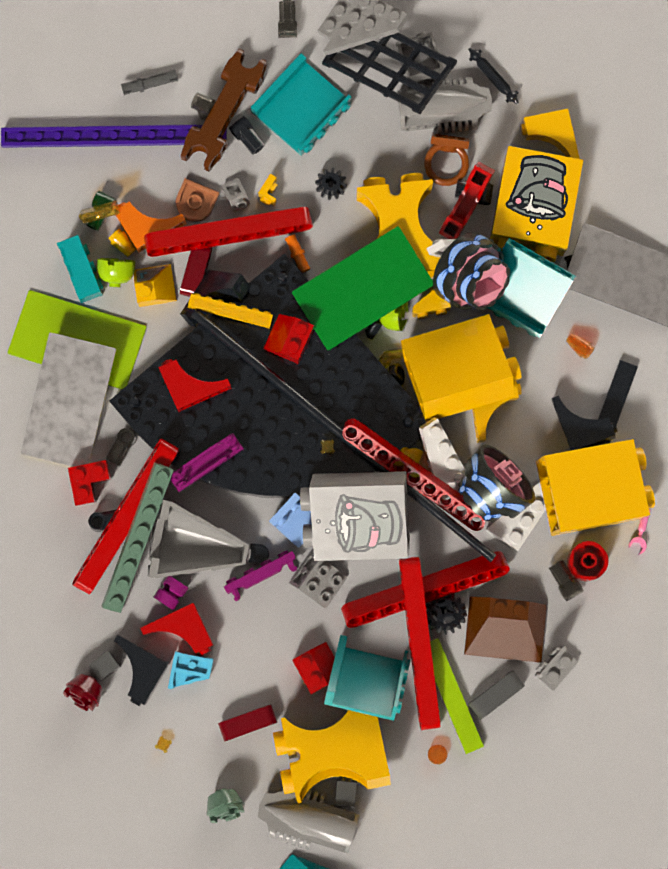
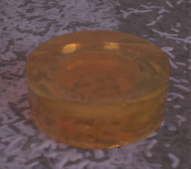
(437, 754)

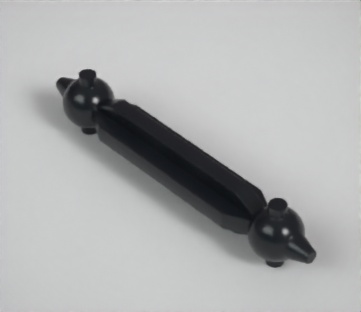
(493, 76)

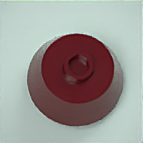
(84, 691)

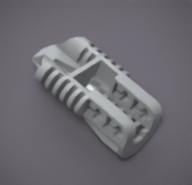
(448, 107)
(308, 820)

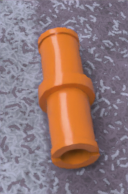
(297, 253)

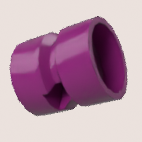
(170, 592)

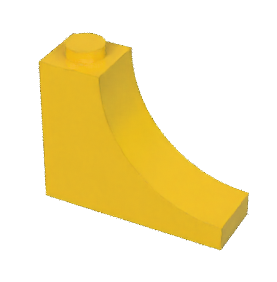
(552, 128)
(483, 413)

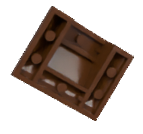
(505, 629)

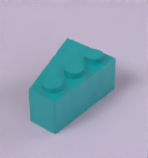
(80, 268)

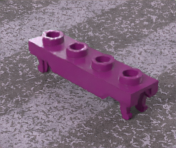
(206, 462)
(253, 577)

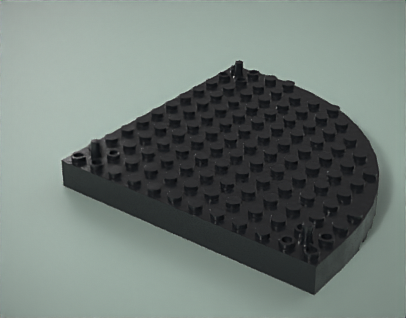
(276, 432)

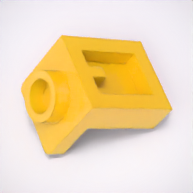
(267, 188)

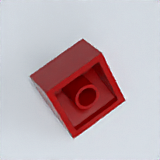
(289, 338)
(315, 667)

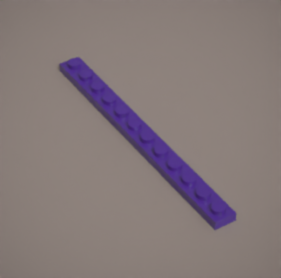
(95, 136)

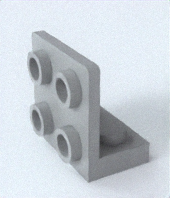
(318, 580)
(556, 668)

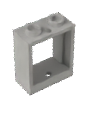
(426, 38)

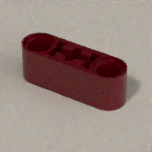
(195, 270)
(247, 722)

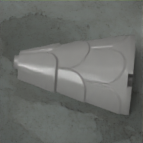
(191, 544)

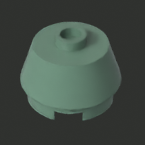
(224, 805)

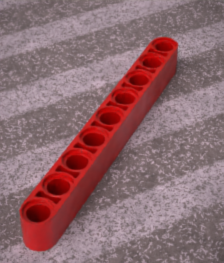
(228, 231)
(410, 466)
(120, 523)
(435, 586)
(419, 643)

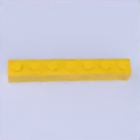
(230, 310)

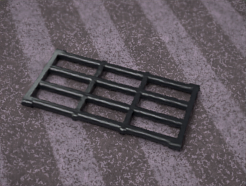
(396, 76)

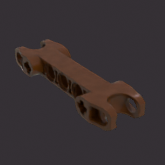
(209, 137)

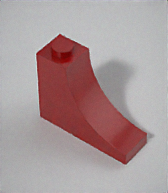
(188, 390)
(186, 624)

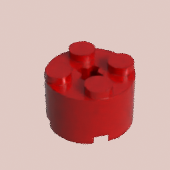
(596, 555)

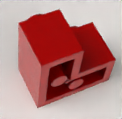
(82, 480)

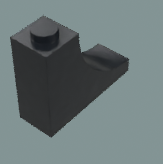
(218, 285)
(582, 431)
(146, 671)

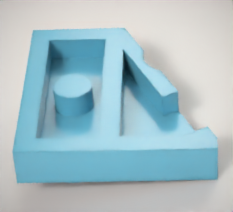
(189, 669)

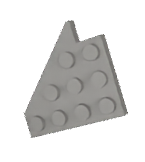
(360, 22)

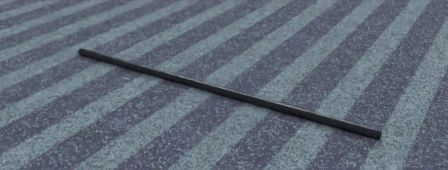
(337, 430)

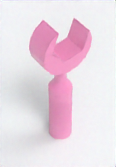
(642, 527)

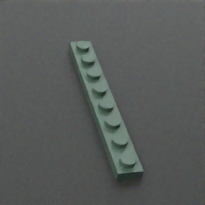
(137, 537)

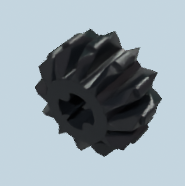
(338, 183)

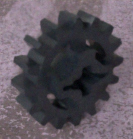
(446, 614)

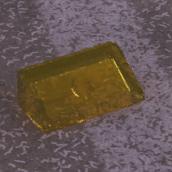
(99, 212)

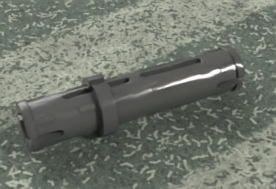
(145, 83)

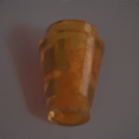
(581, 346)

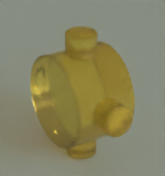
(327, 446)
(163, 744)

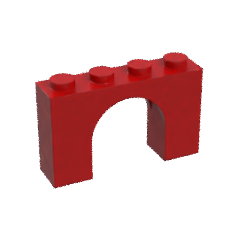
(467, 202)

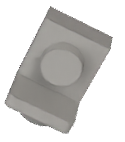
(236, 194)

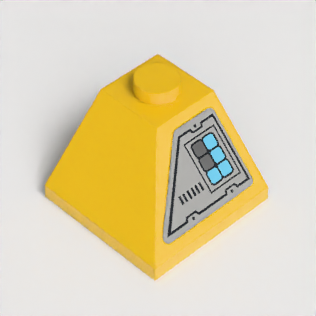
(154, 285)

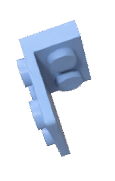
(290, 520)

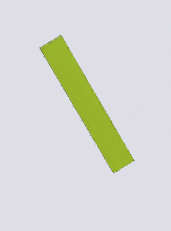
(454, 700)

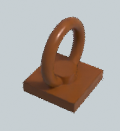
(447, 144)

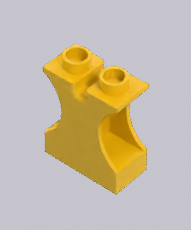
(400, 211)
(346, 749)

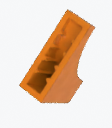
(138, 224)

